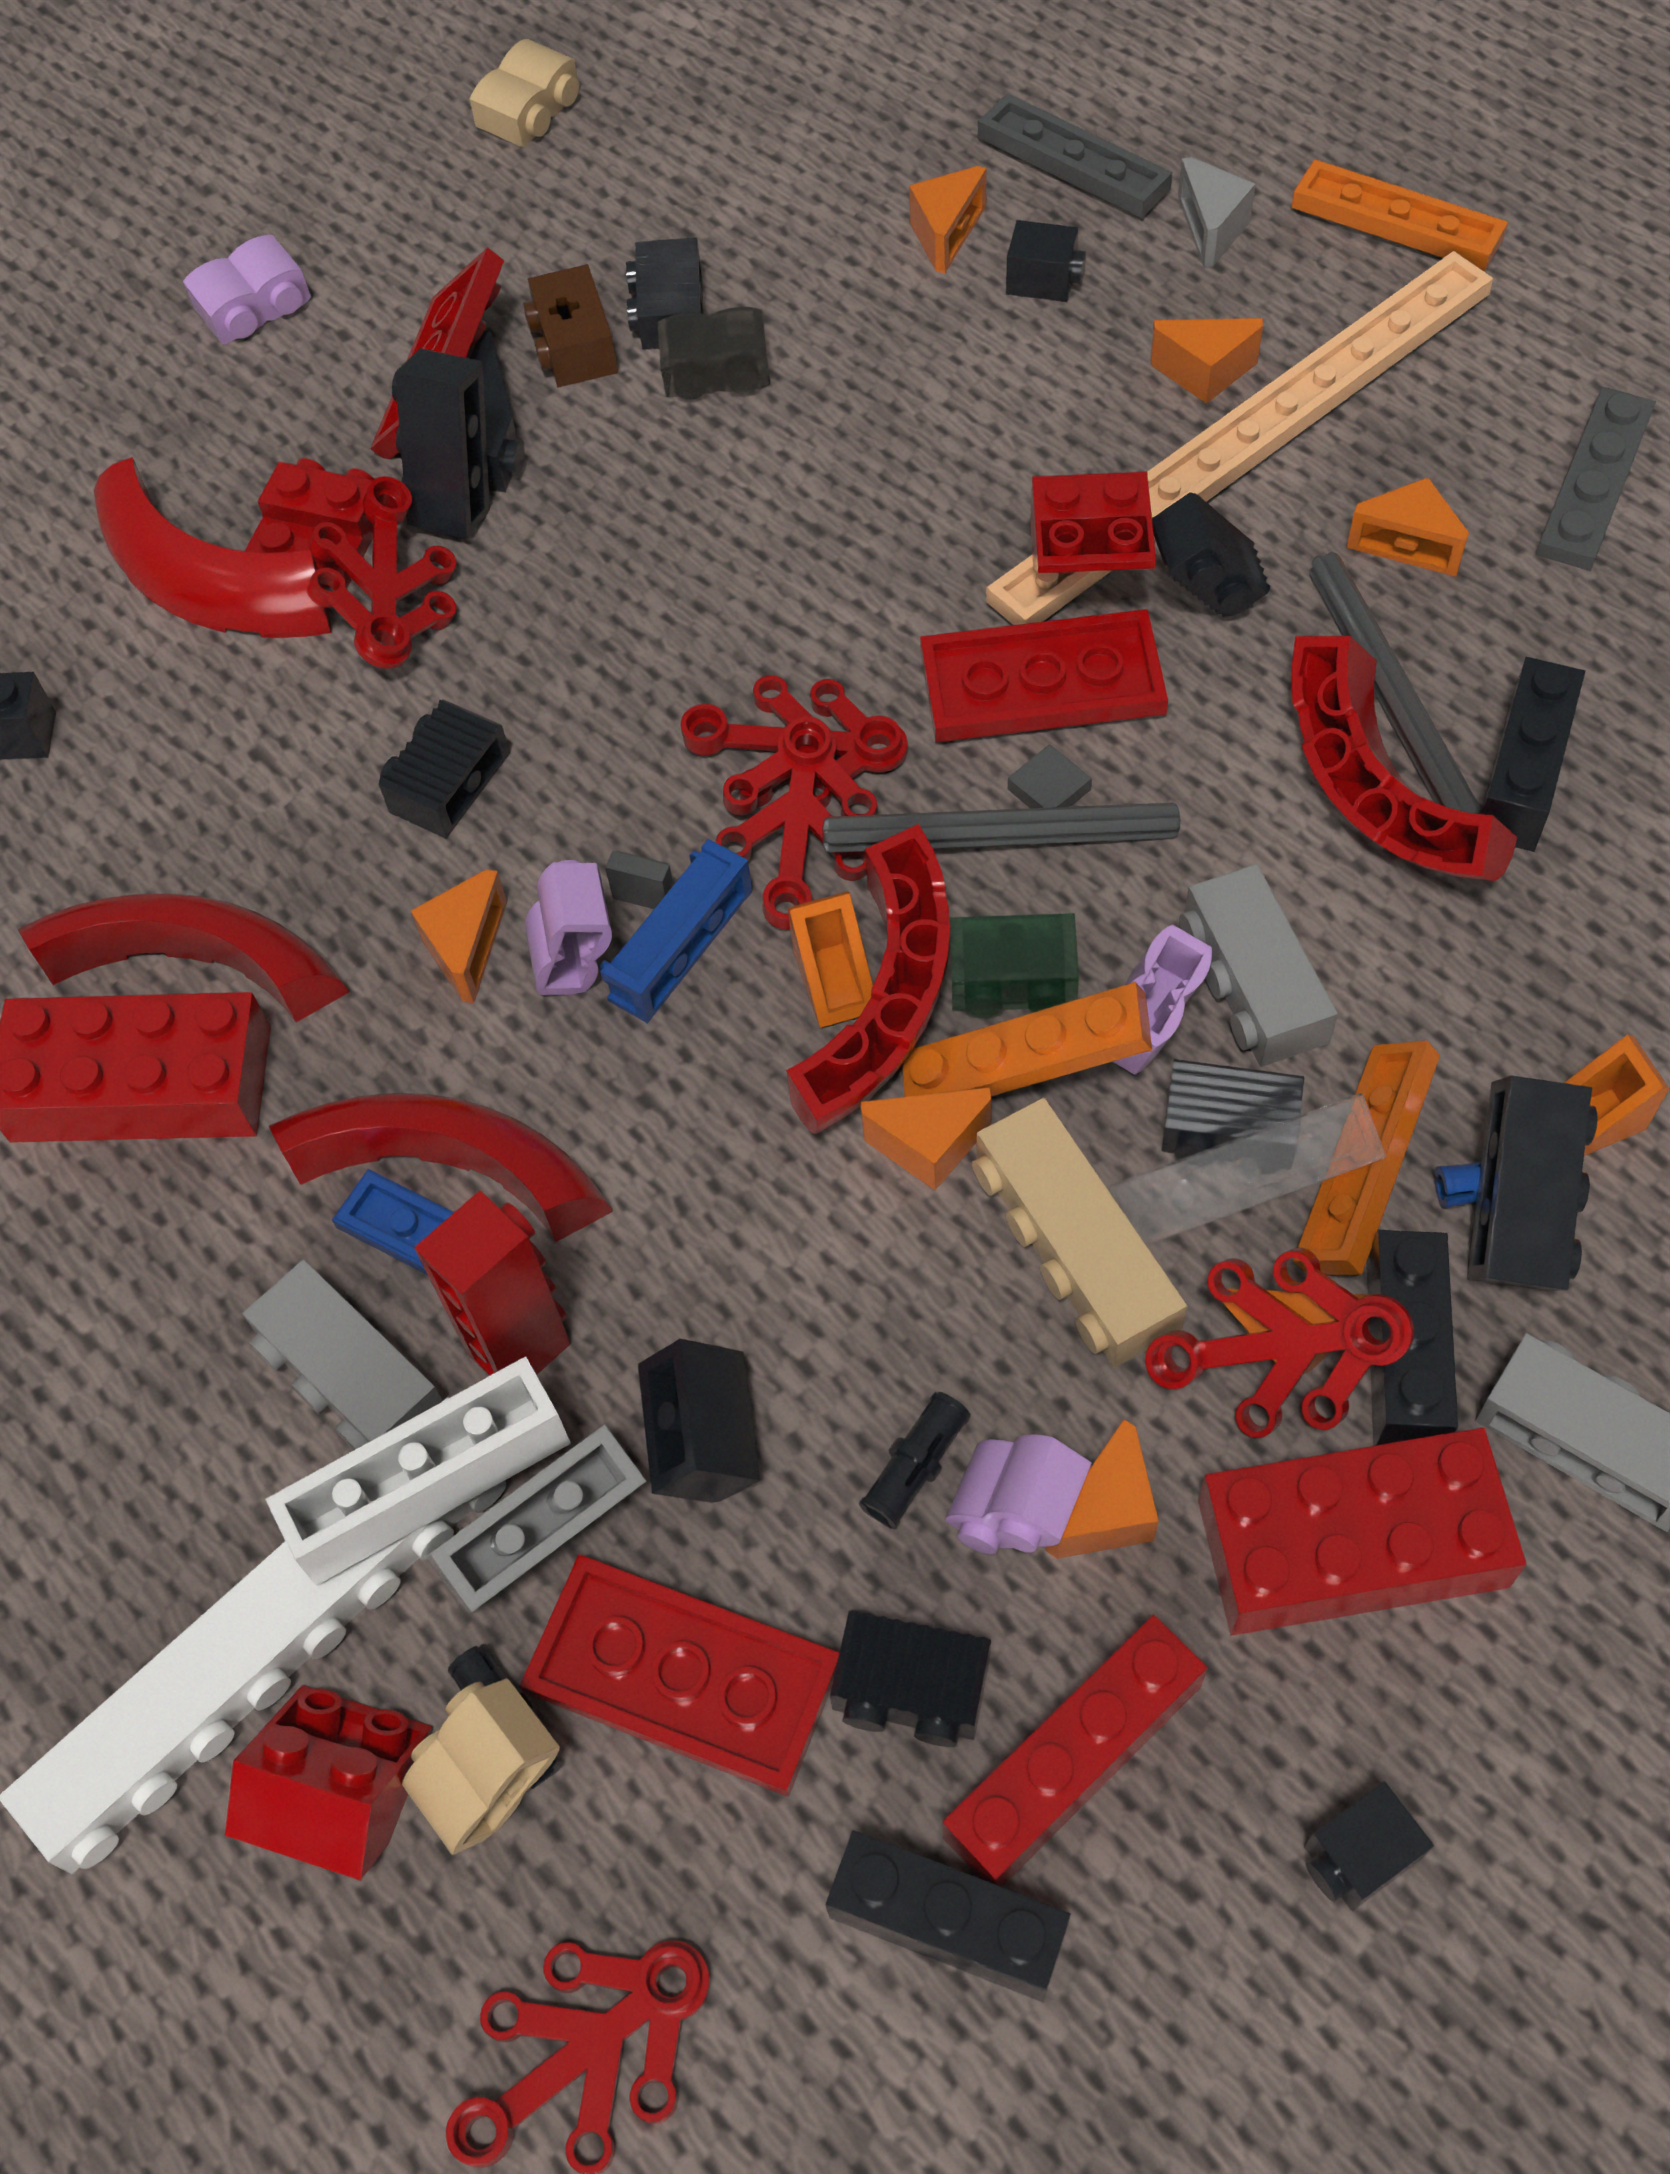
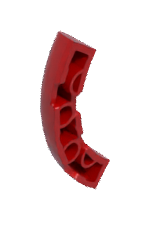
(199, 579)
(1347, 756)
(186, 929)
(866, 1055)
(449, 1134)

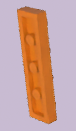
(1398, 214)
(1034, 1046)
(1354, 1202)

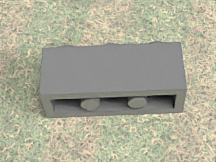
(1259, 966)
(337, 1357)
(1585, 1426)
(535, 1519)

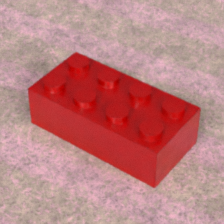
(132, 1067)
(1359, 1531)

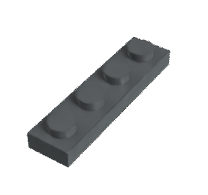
(1075, 155)
(1595, 479)

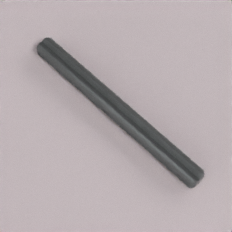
(1393, 687)
(1008, 826)

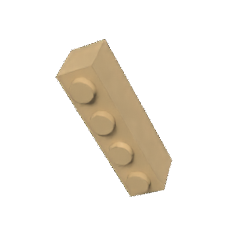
(1078, 1232)

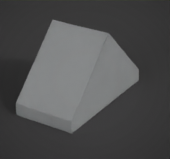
(1214, 206)

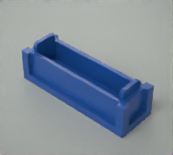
(678, 931)

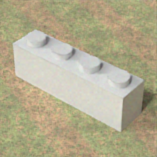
(418, 1471)

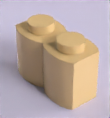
(524, 92)
(478, 1763)

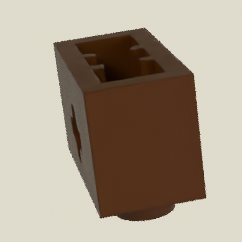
(572, 326)

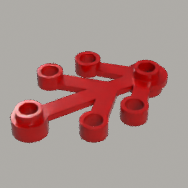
(385, 507)
(851, 745)
(795, 809)
(1290, 1340)
(592, 2047)

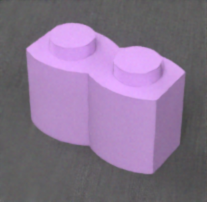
(247, 288)
(568, 928)
(1169, 977)
(1017, 1494)

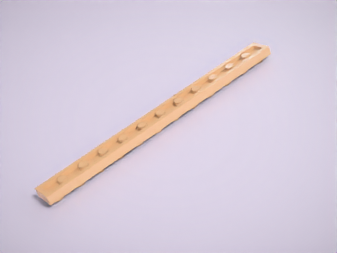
(1272, 417)

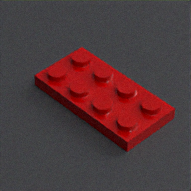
(449, 327)
(1043, 675)
(682, 1674)

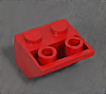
(1091, 522)
(324, 1781)

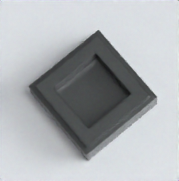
(1049, 781)
(638, 879)

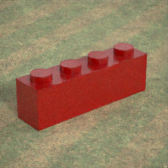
(495, 1286)
(1073, 1753)

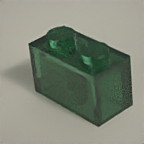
(1013, 962)

